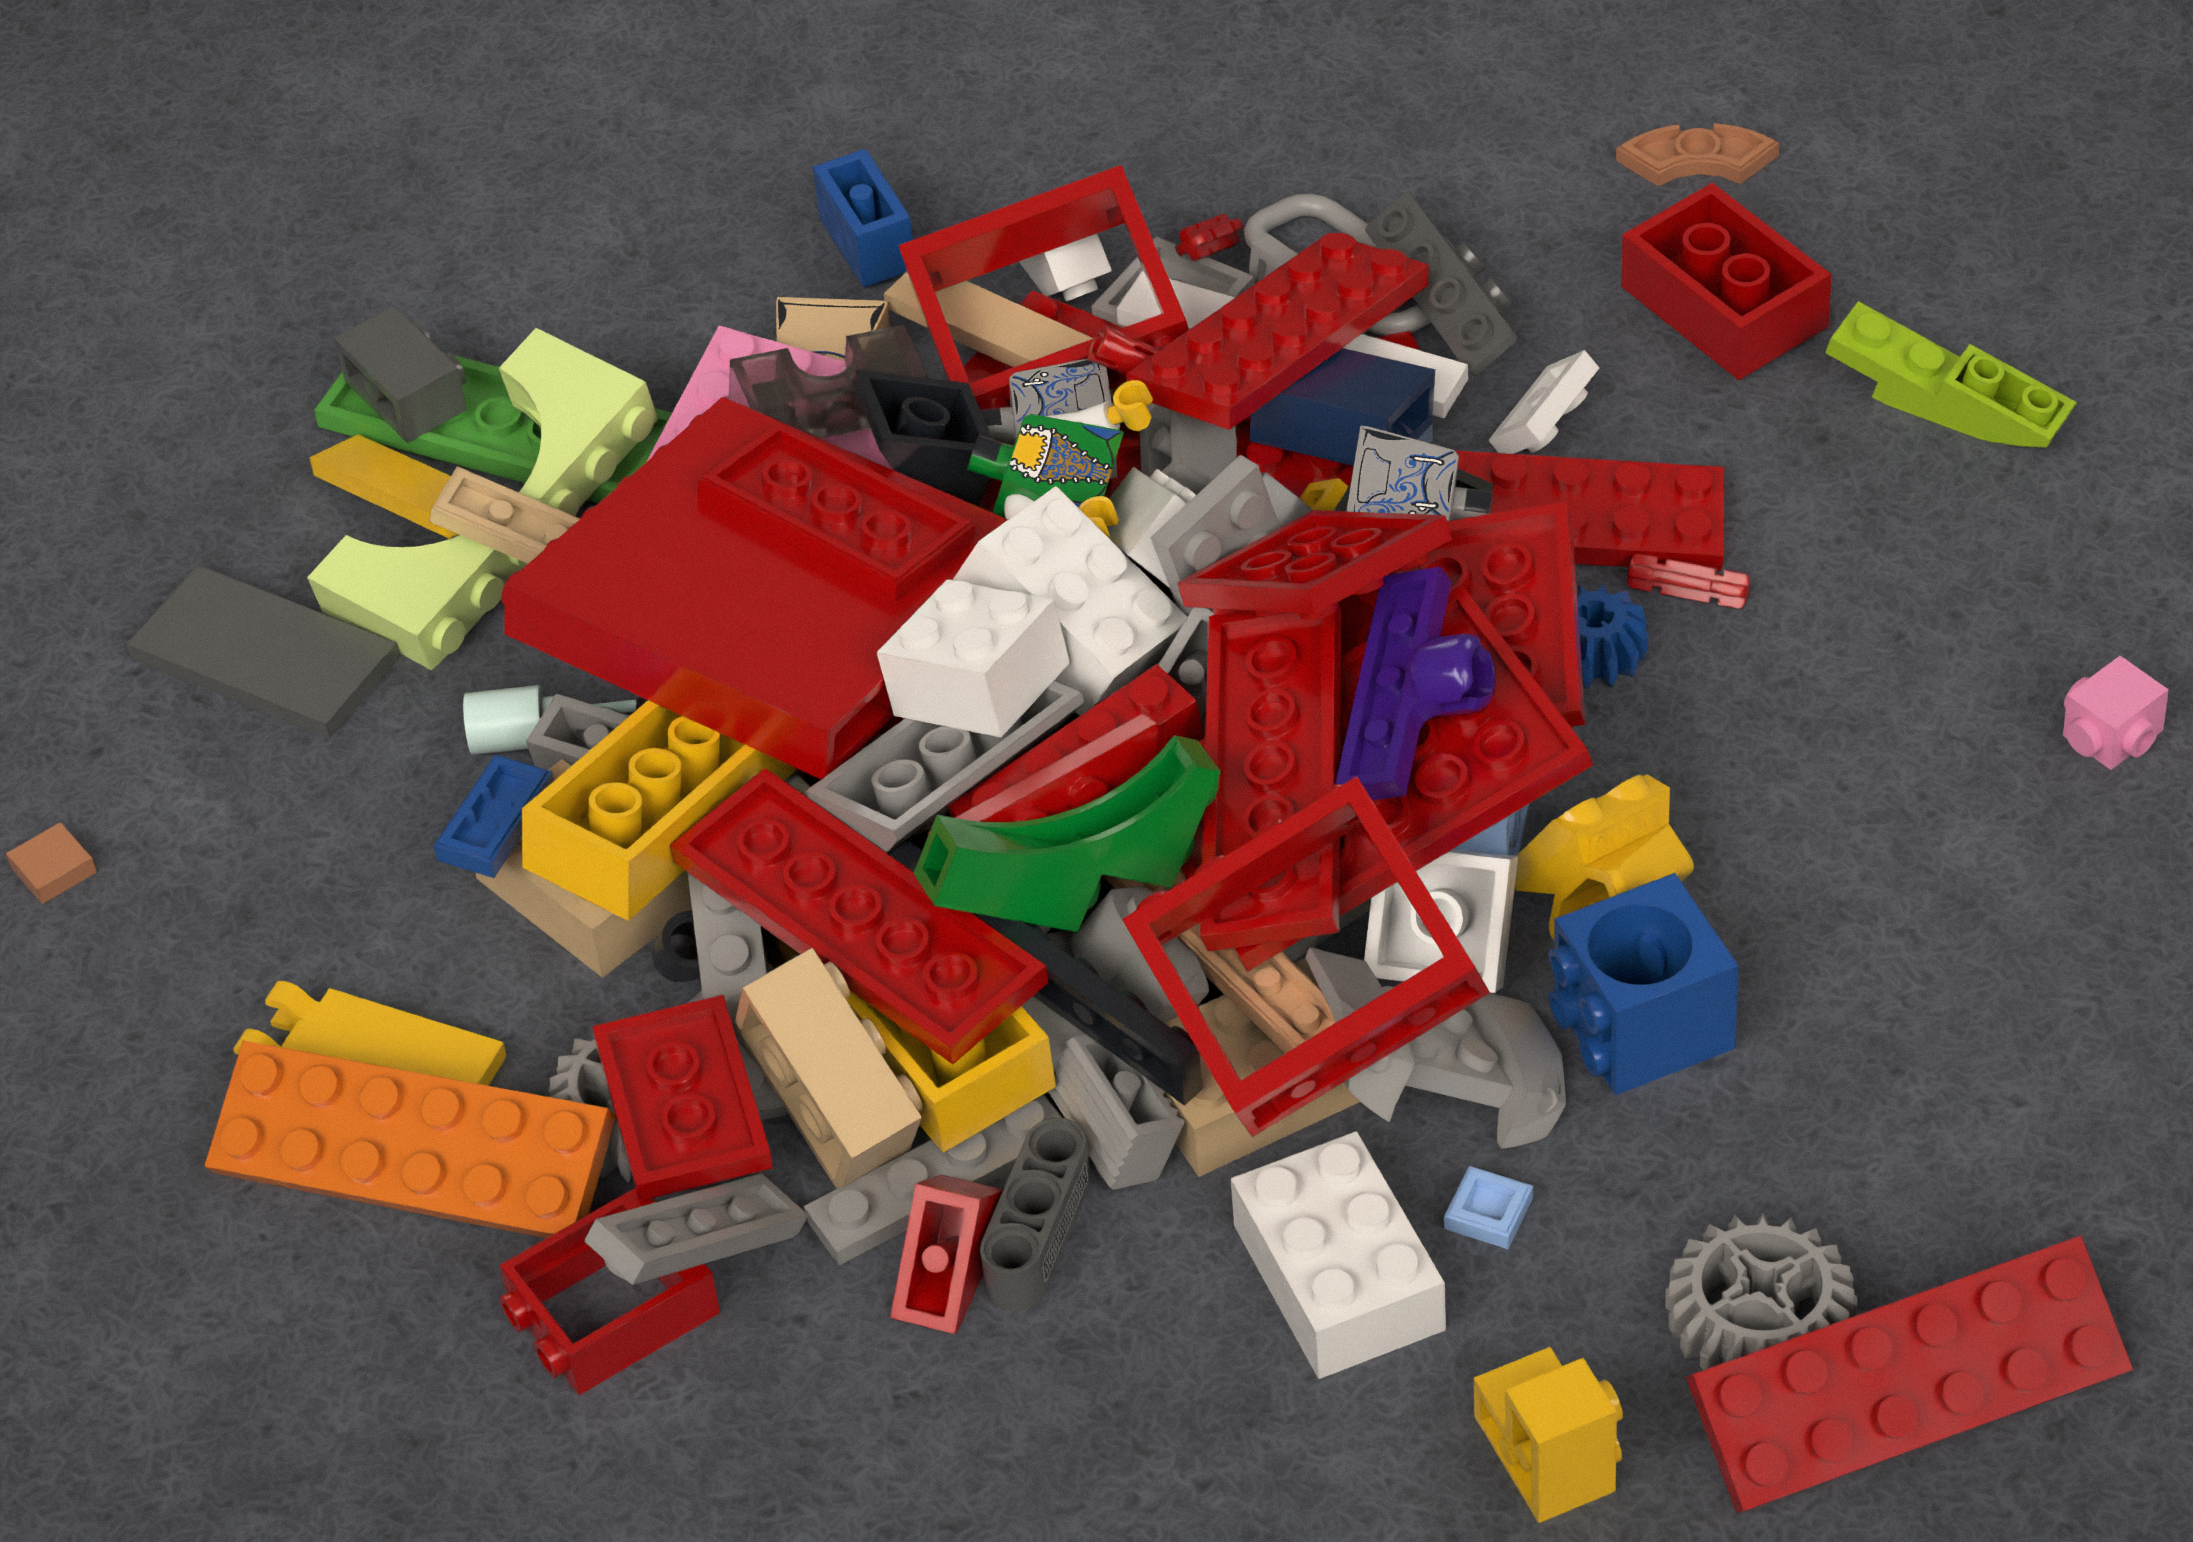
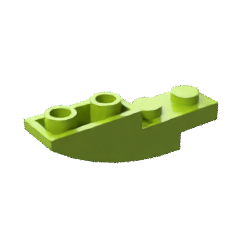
(1961, 393)

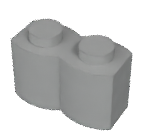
(1117, 959)

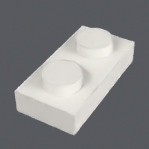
(1551, 395)

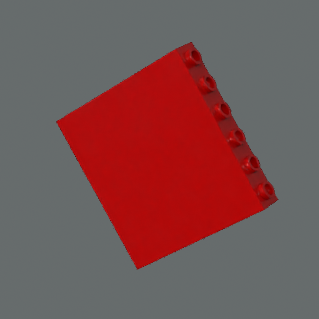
(718, 612)

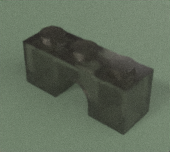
(820, 404)

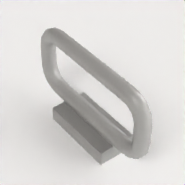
(1269, 253)

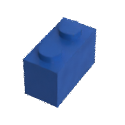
(862, 216)

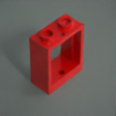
(617, 1345)

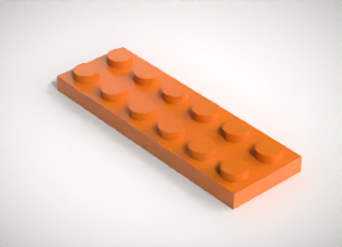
(409, 1140)

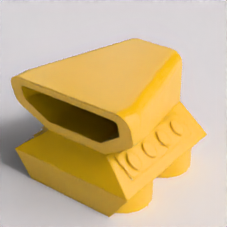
(1604, 848)

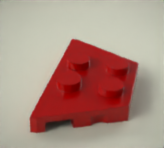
(1076, 777)

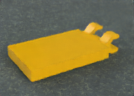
(377, 1035)

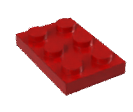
(682, 1097)

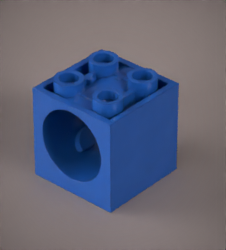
(1643, 984)

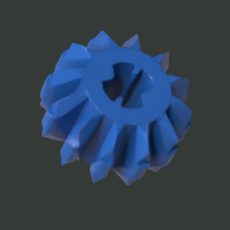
(1610, 634)

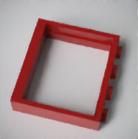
(1024, 232)
(1352, 1041)

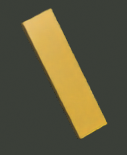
(383, 478)

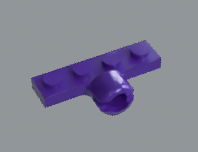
(1408, 680)

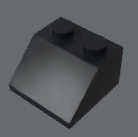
(925, 429)

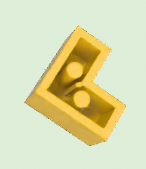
(1551, 1430)

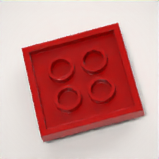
(1315, 563)

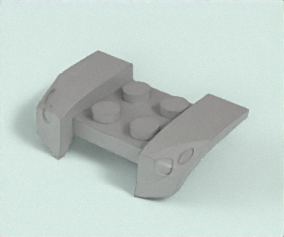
(1484, 1054)

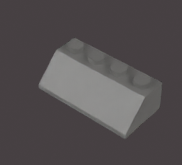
(923, 767)

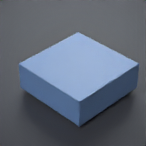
(1488, 1207)

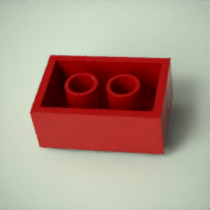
(1725, 281)

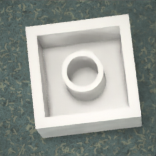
(973, 658)
(1477, 902)

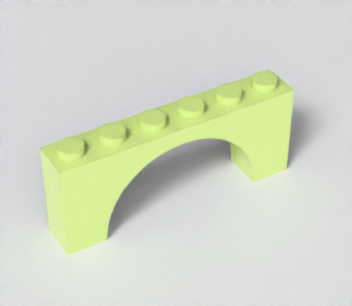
(440, 590)

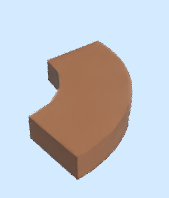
(1673, 153)

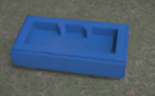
(491, 816)

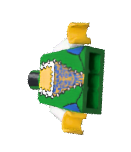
(1064, 452)

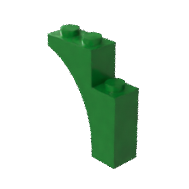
(1053, 865)

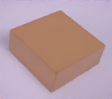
(51, 862)

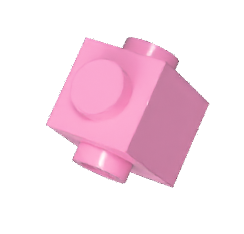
(2115, 713)

